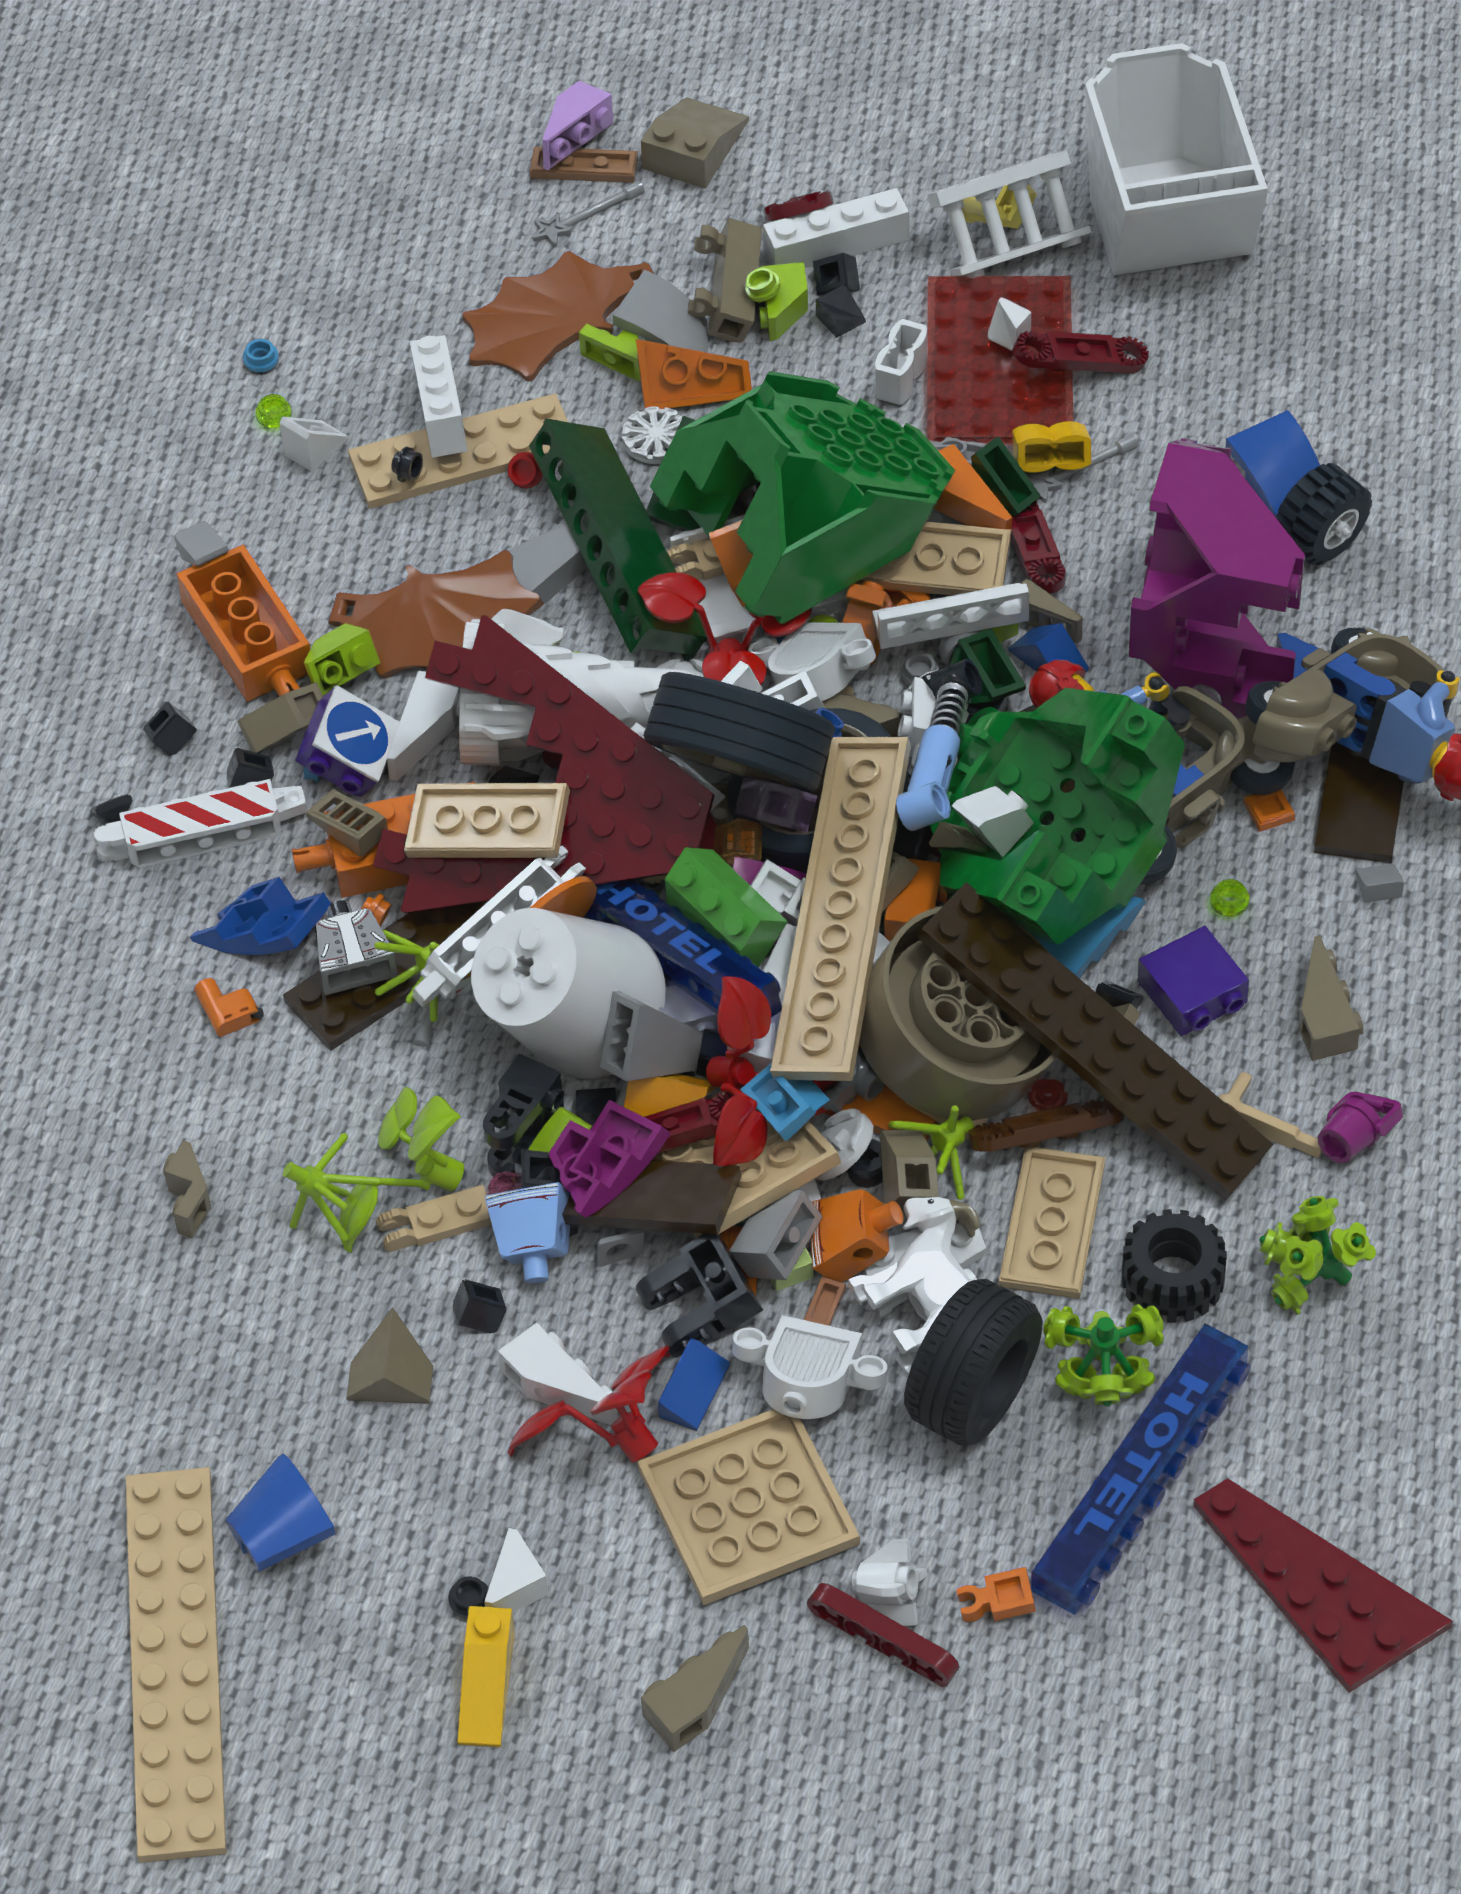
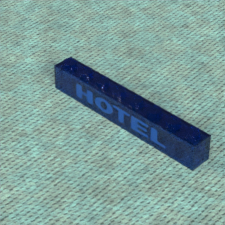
(684, 948)
(1139, 1470)

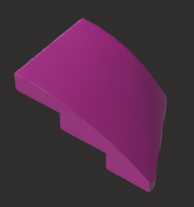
(607, 1158)

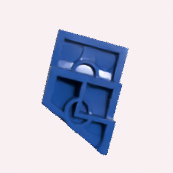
(1273, 457)
(263, 921)
(279, 1516)

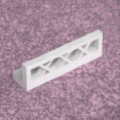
(951, 615)

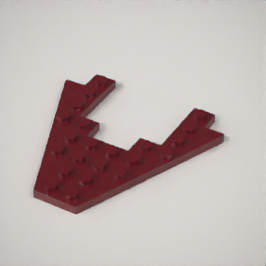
(626, 800)

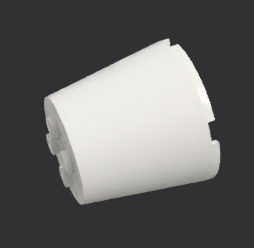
(554, 981)

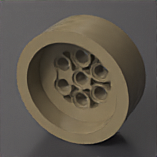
(941, 1037)

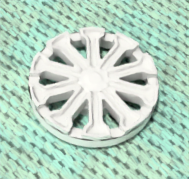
(653, 435)

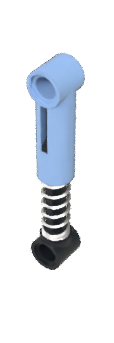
(927, 791)

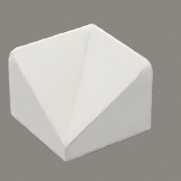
(1008, 323)

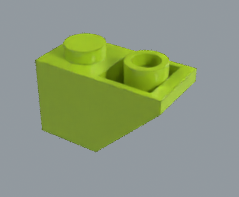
(788, 303)
(340, 656)

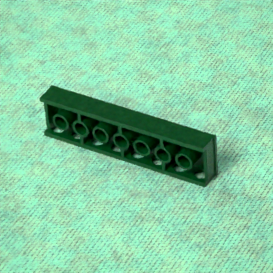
(615, 529)

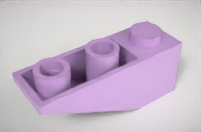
(575, 119)

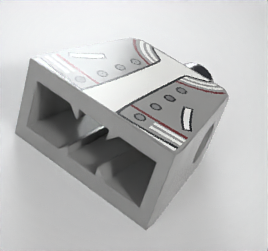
(348, 949)

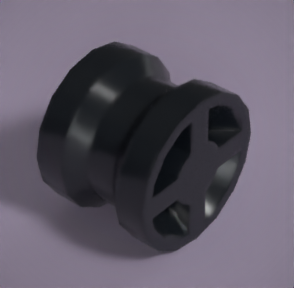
(868, 1172)

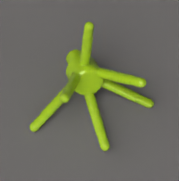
(421, 954)
(944, 1139)
(315, 1183)

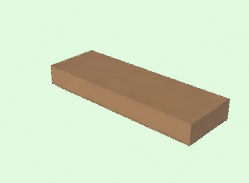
(588, 166)

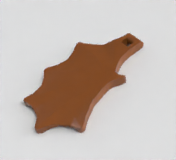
(546, 312)
(432, 608)

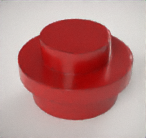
(524, 470)

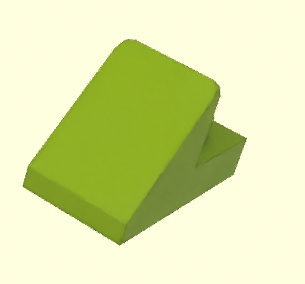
(611, 351)

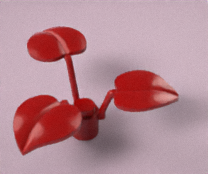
(676, 597)
(741, 1018)
(628, 1429)

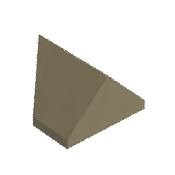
(390, 1366)

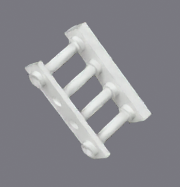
(984, 191)

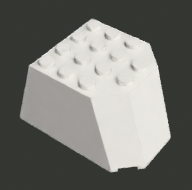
(1170, 161)

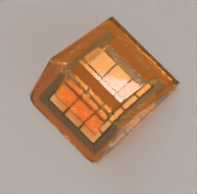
(738, 839)

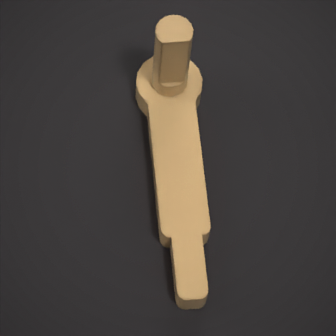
(1267, 1125)

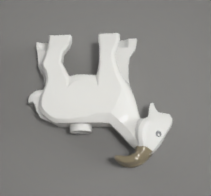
(924, 1271)

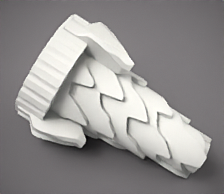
(498, 729)

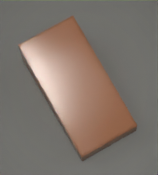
(825, 1301)

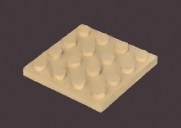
(772, 1175)
(748, 1504)

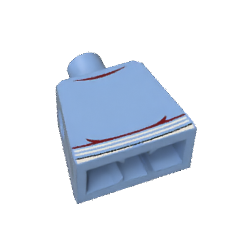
(530, 1227)

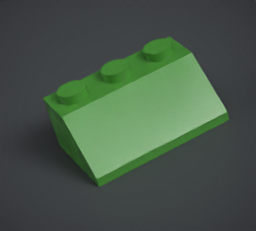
(723, 903)

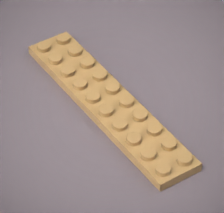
(841, 909)
(175, 1666)

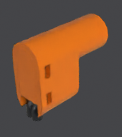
(227, 1011)

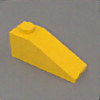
(485, 1675)

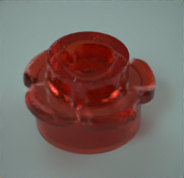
(1042, 1102)

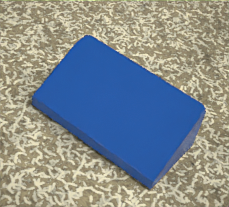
(692, 1385)

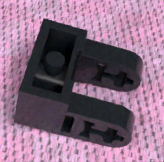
(525, 1104)
(727, 1293)

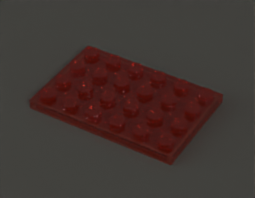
(978, 385)

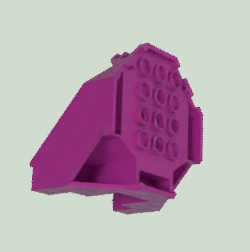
(1206, 566)

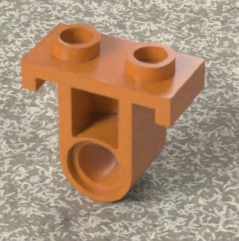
(862, 602)

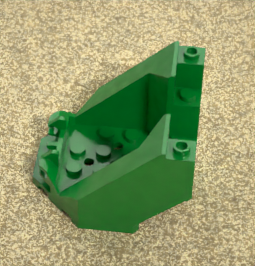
(833, 495)
(1122, 794)

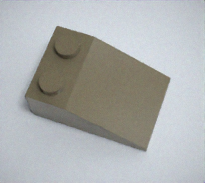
(691, 141)

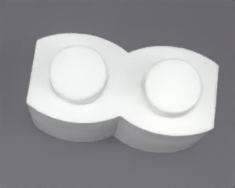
(901, 362)

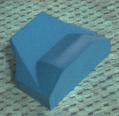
(785, 1102)

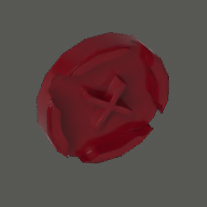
(798, 205)

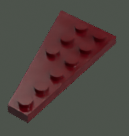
(1334, 1601)

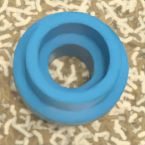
(260, 355)

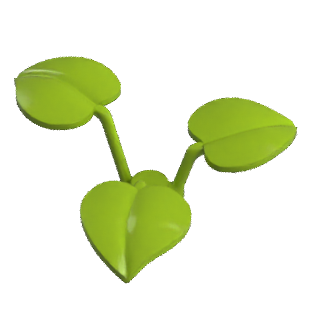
(431, 1165)

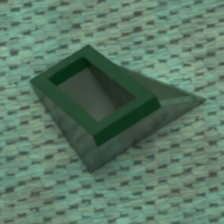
(1004, 476)
(993, 663)

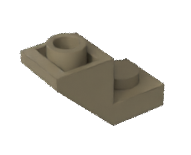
(280, 718)
(186, 1180)

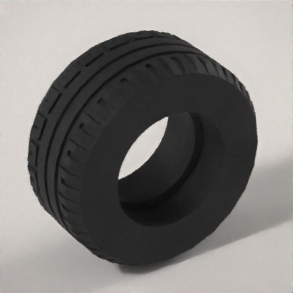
(973, 1361)

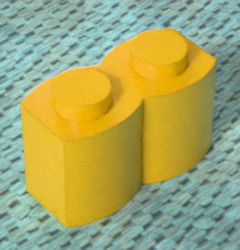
(1060, 445)

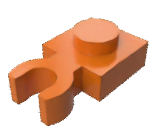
(1005, 1595)

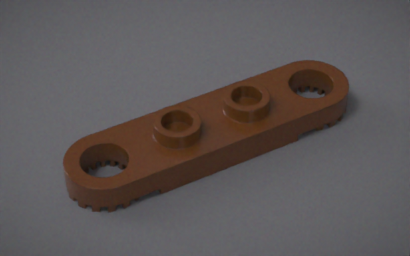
(1032, 1128)

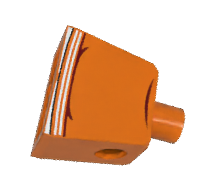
(852, 1233)

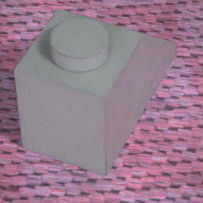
(776, 1237)

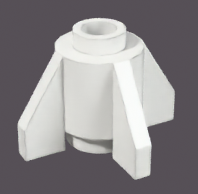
(887, 1582)

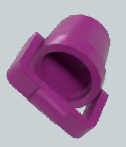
(1356, 1125)

